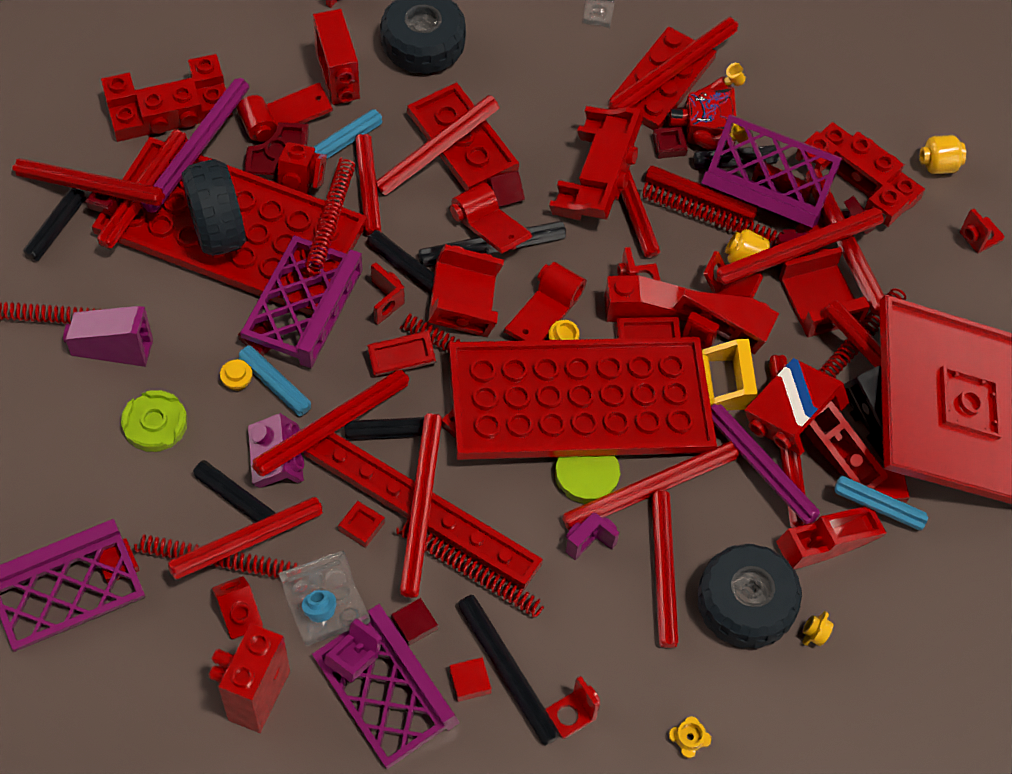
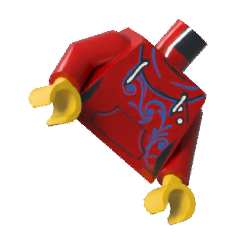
(709, 110)

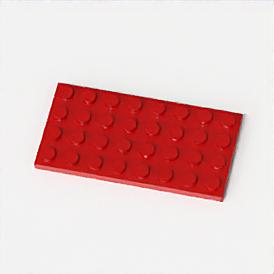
(270, 221)
(580, 398)

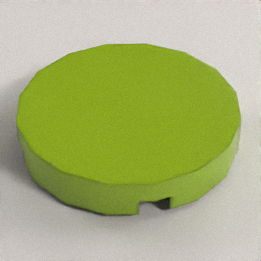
(154, 421)
(587, 476)

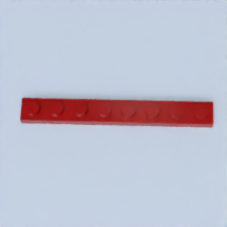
(445, 519)

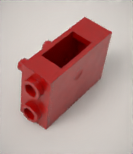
(252, 676)

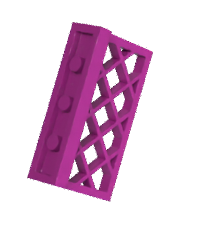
(764, 196)
(324, 315)
(59, 555)
(414, 677)

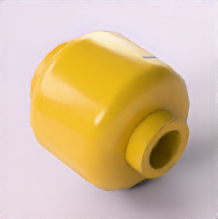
(943, 154)
(745, 244)

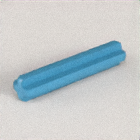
(348, 133)
(275, 381)
(881, 503)

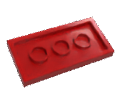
(657, 105)
(477, 153)

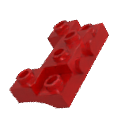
(164, 105)
(606, 165)
(868, 169)

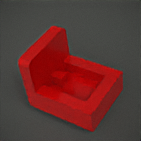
(295, 166)

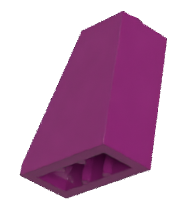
(110, 335)

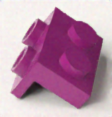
(264, 436)

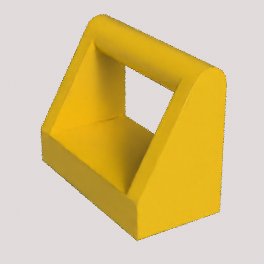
(740, 353)

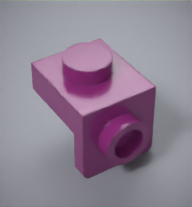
(584, 534)
(355, 651)

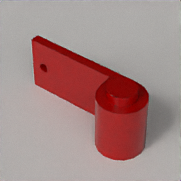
(299, 107)
(481, 214)
(555, 297)

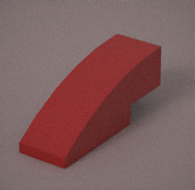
(830, 536)

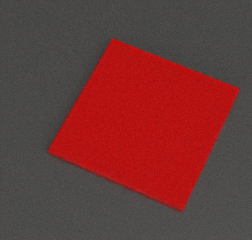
(946, 399)

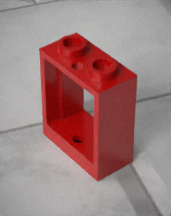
(336, 56)

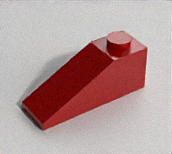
(641, 297)
(736, 315)
(844, 448)

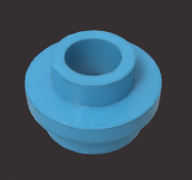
(319, 605)

